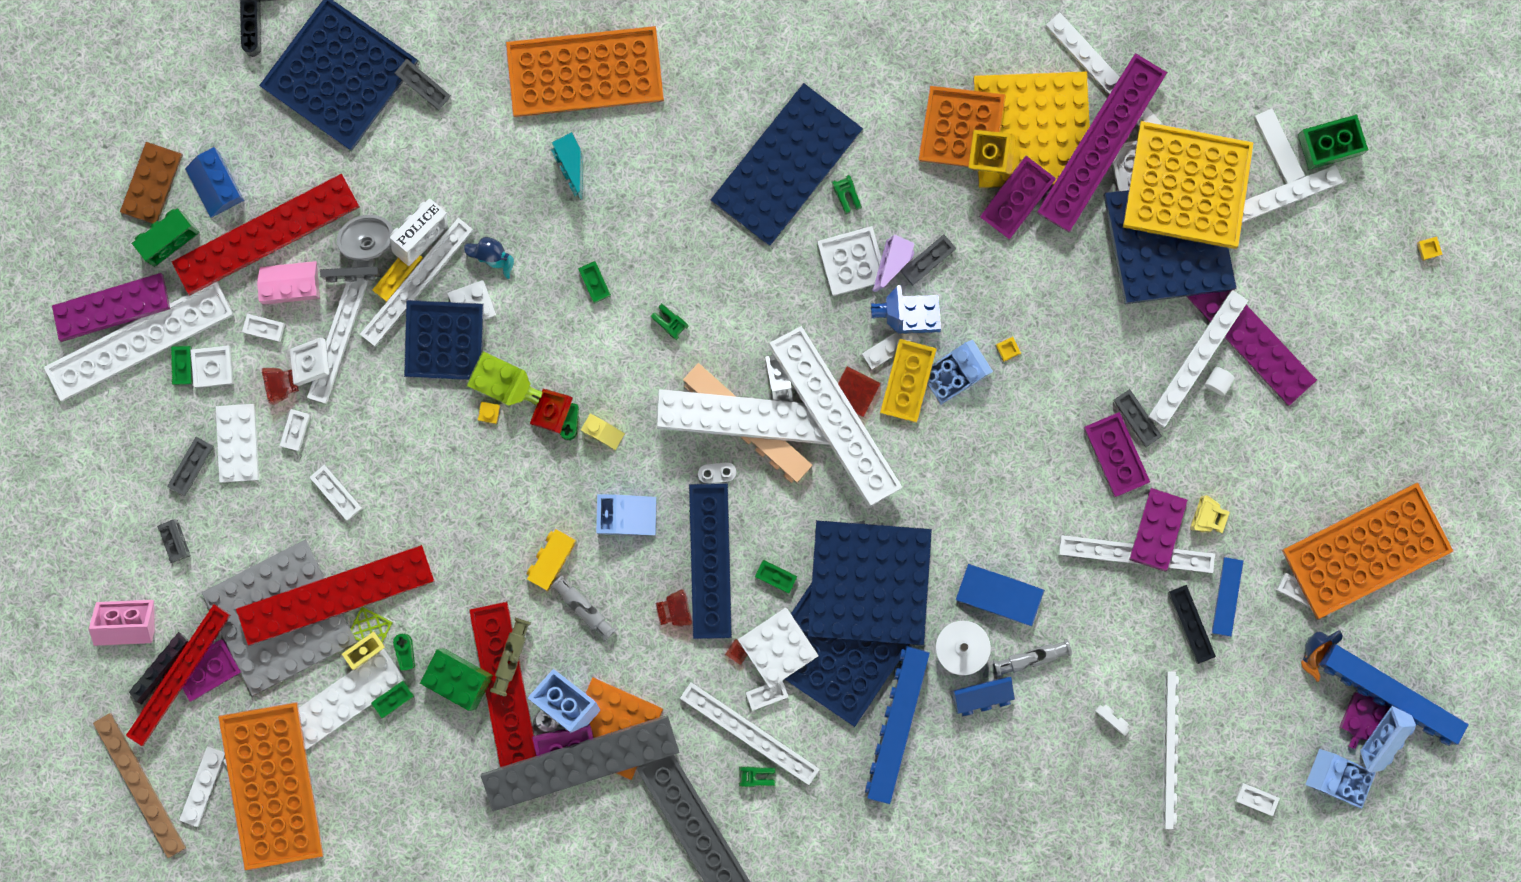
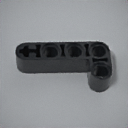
(248, 19)

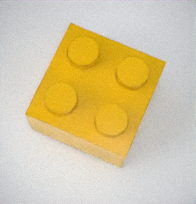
(992, 151)

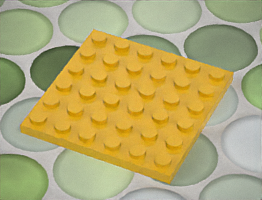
(1043, 113)
(1188, 185)

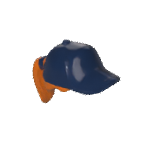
(1315, 650)

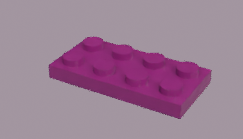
(1017, 197)
(1116, 454)
(1158, 529)

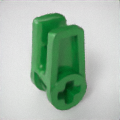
(848, 188)
(676, 325)
(571, 421)
(404, 655)
(752, 772)

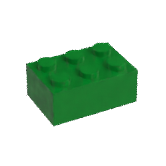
(1332, 142)
(165, 237)
(456, 679)

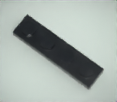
(1191, 624)
(158, 669)

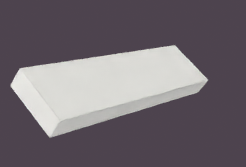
(1279, 146)

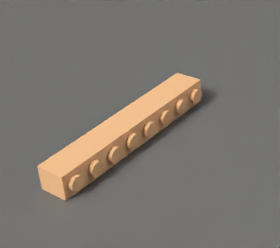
(778, 451)

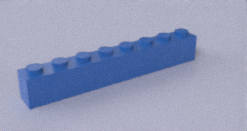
(1392, 693)
(898, 724)

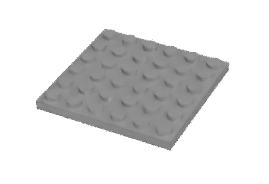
(289, 653)

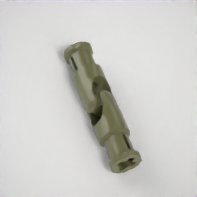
(514, 643)

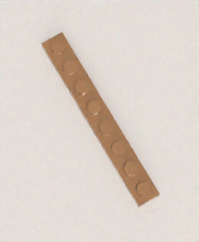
(139, 785)

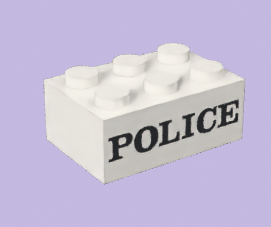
(418, 231)

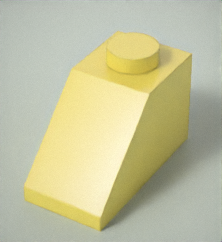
(602, 431)
(363, 651)

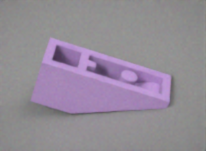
(894, 257)

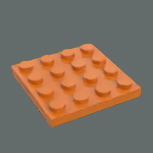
(952, 120)
(618, 712)

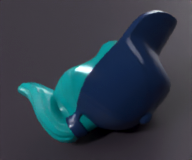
(492, 253)

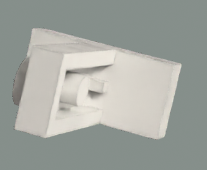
(779, 381)

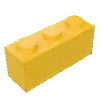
(550, 559)

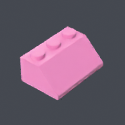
(288, 283)
(122, 622)

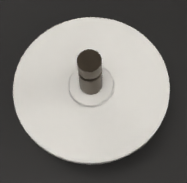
(963, 647)

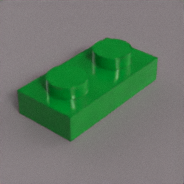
(594, 282)
(181, 365)
(776, 576)
(392, 699)

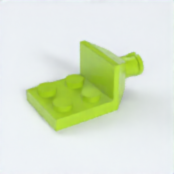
(502, 381)

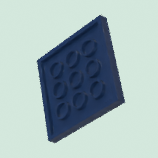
(442, 339)

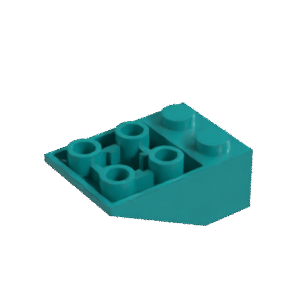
(570, 155)

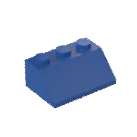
(213, 182)
(983, 696)

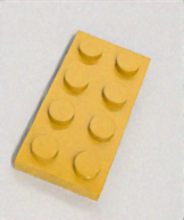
(908, 380)

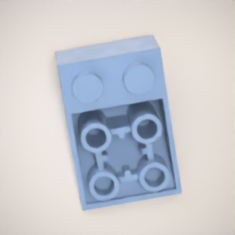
(958, 371)
(626, 515)
(1340, 778)

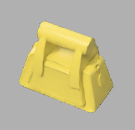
(1206, 516)

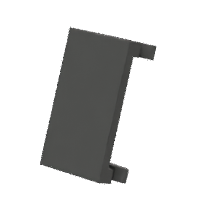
(174, 540)

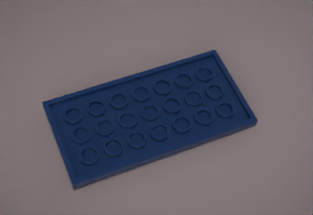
(786, 164)

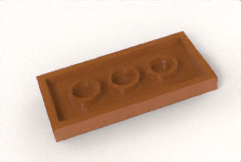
(151, 183)

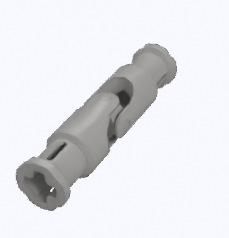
(571, 595)
(1021, 661)

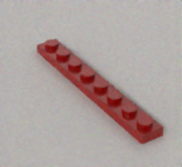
(178, 675)

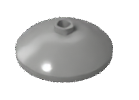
(364, 237)

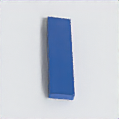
(1227, 596)

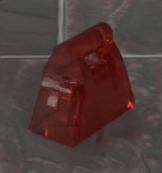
(275, 384)
(678, 609)

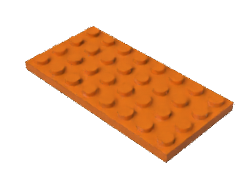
(584, 71)
(1367, 550)
(271, 786)

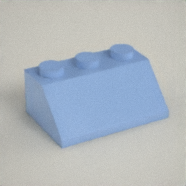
(564, 702)
(1387, 739)

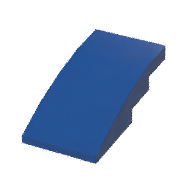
(1000, 595)

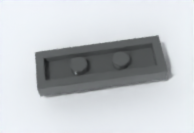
(422, 84)
(928, 259)
(350, 274)
(1137, 418)
(190, 466)

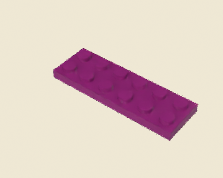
(111, 307)

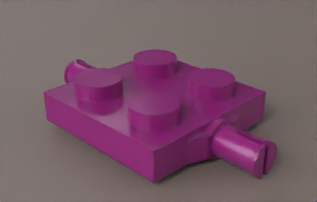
(1362, 718)

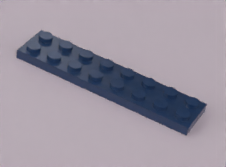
(710, 560)

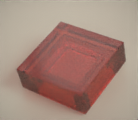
(736, 652)

